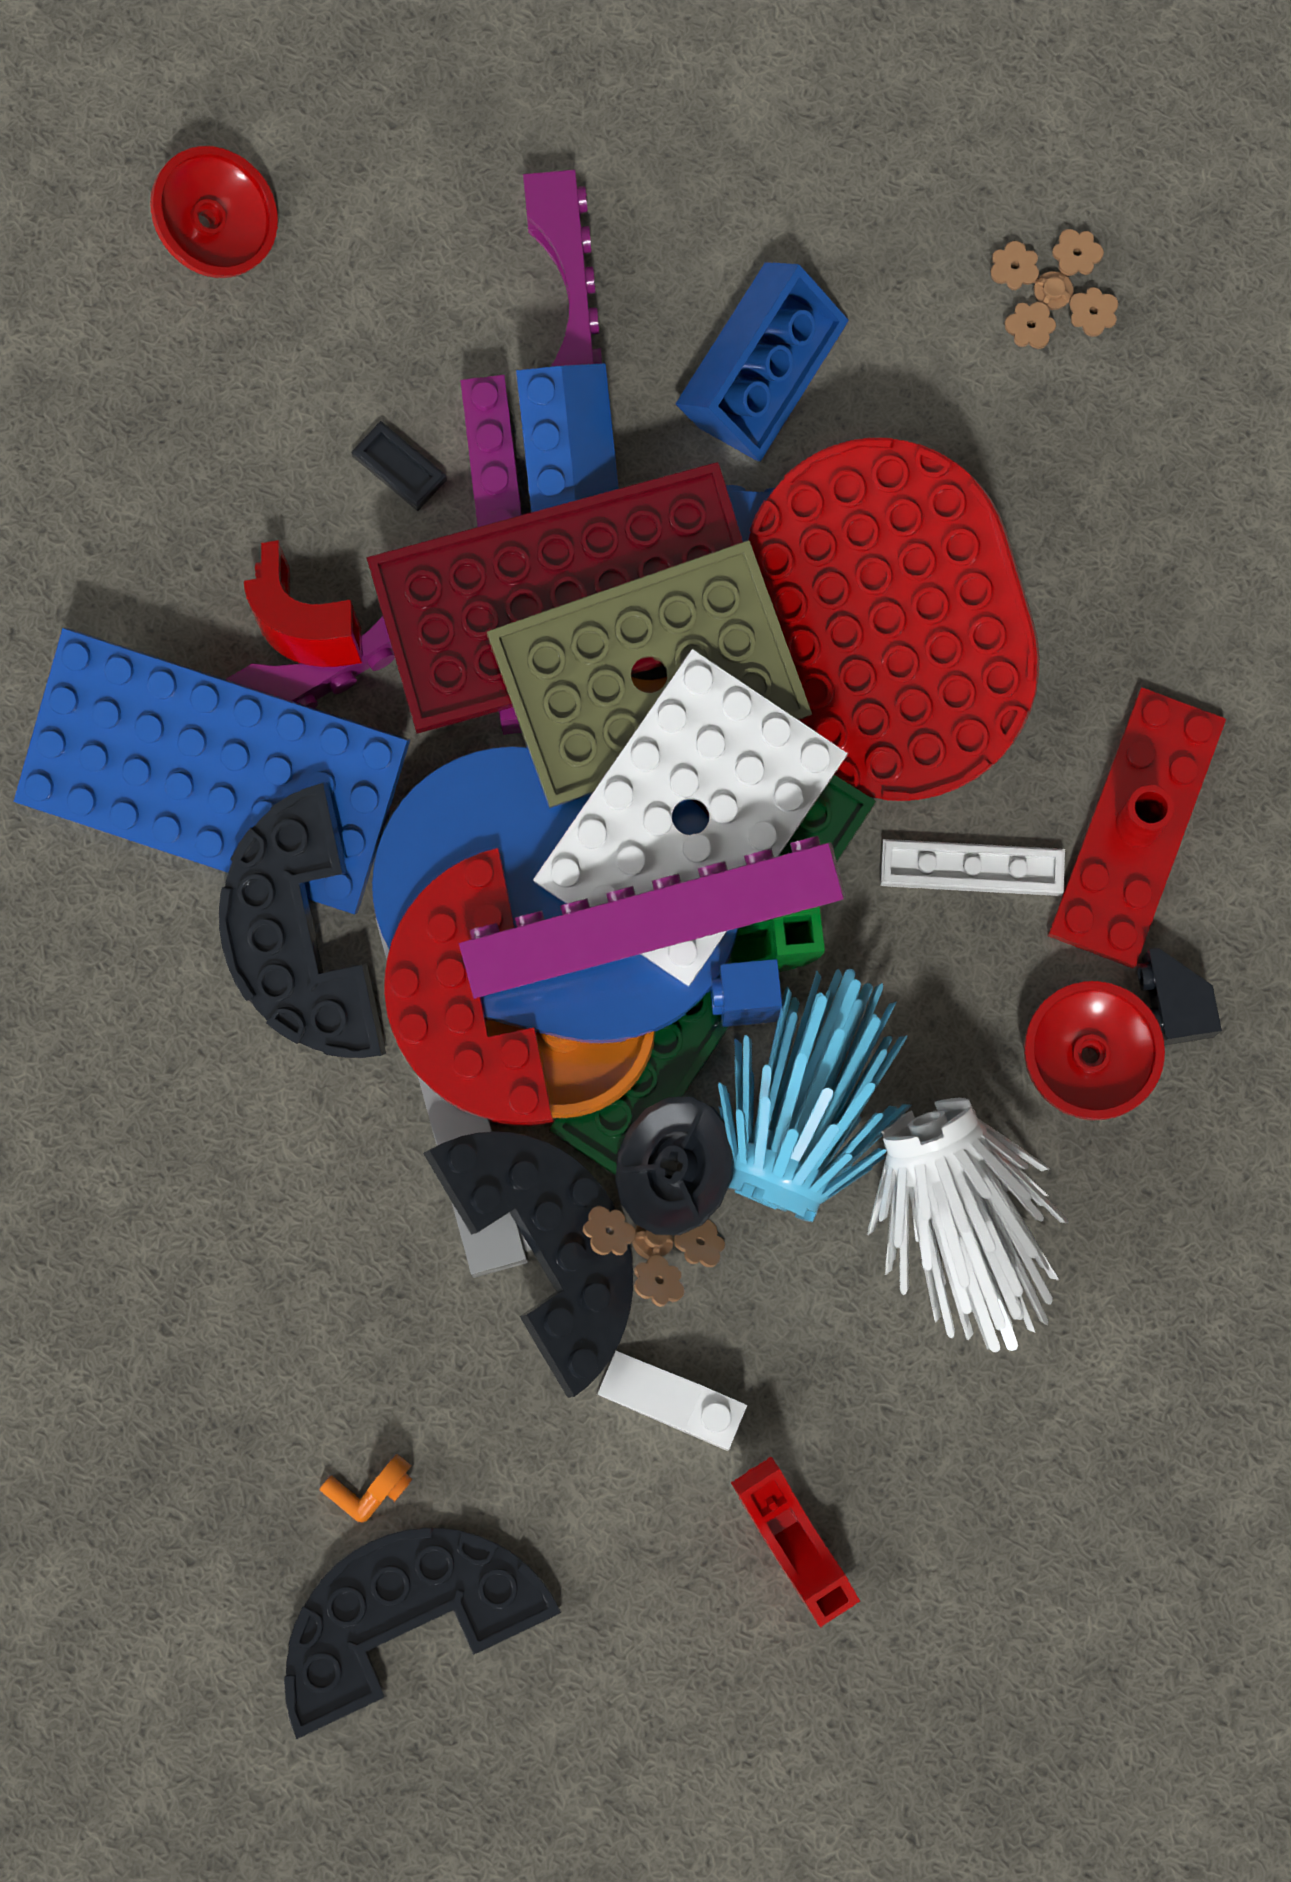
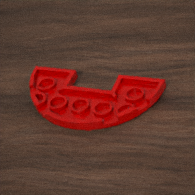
(434, 1008)

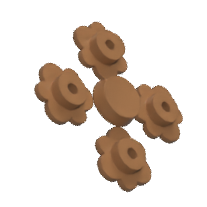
(1054, 289)
(655, 1277)

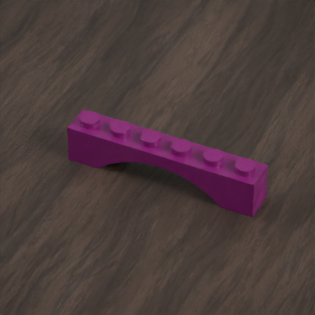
(554, 222)
(309, 683)

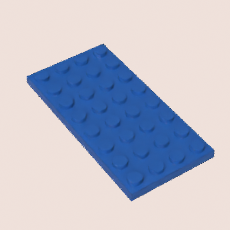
(199, 760)

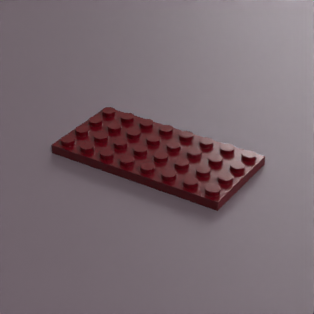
(459, 586)

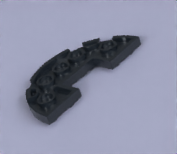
(272, 936)
(550, 1204)
(390, 1591)

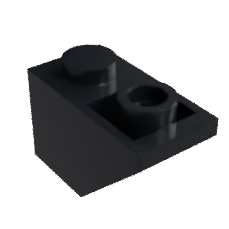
(1178, 999)

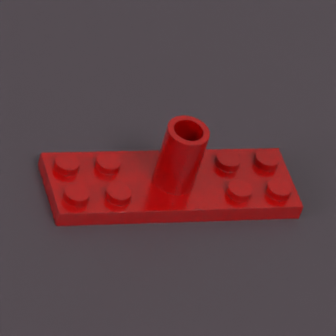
(1123, 857)

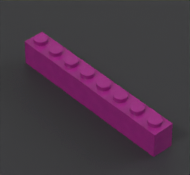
(491, 466)
(653, 919)

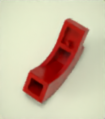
(301, 631)
(795, 1542)

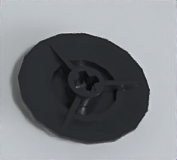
(647, 1163)

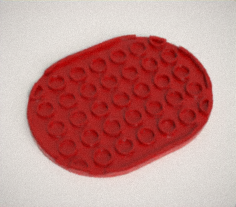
(900, 614)

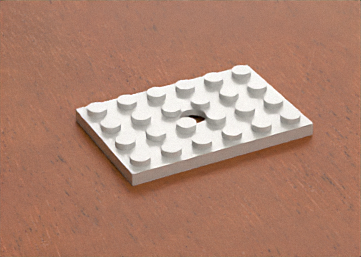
(702, 743)

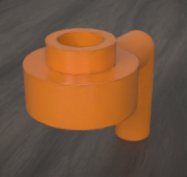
(389, 1483)

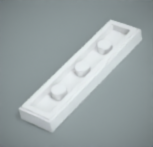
(972, 867)

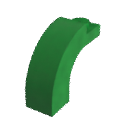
(790, 939)

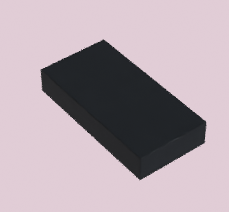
(399, 466)

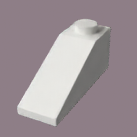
(672, 1400)

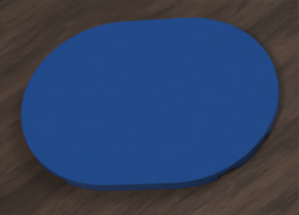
(498, 803)

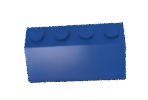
(763, 359)
(566, 433)

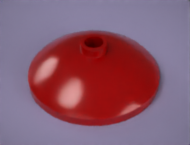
(232, 199)
(1119, 1031)

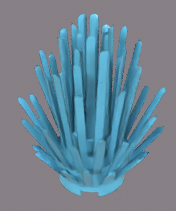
(804, 1119)

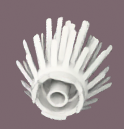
(959, 1187)

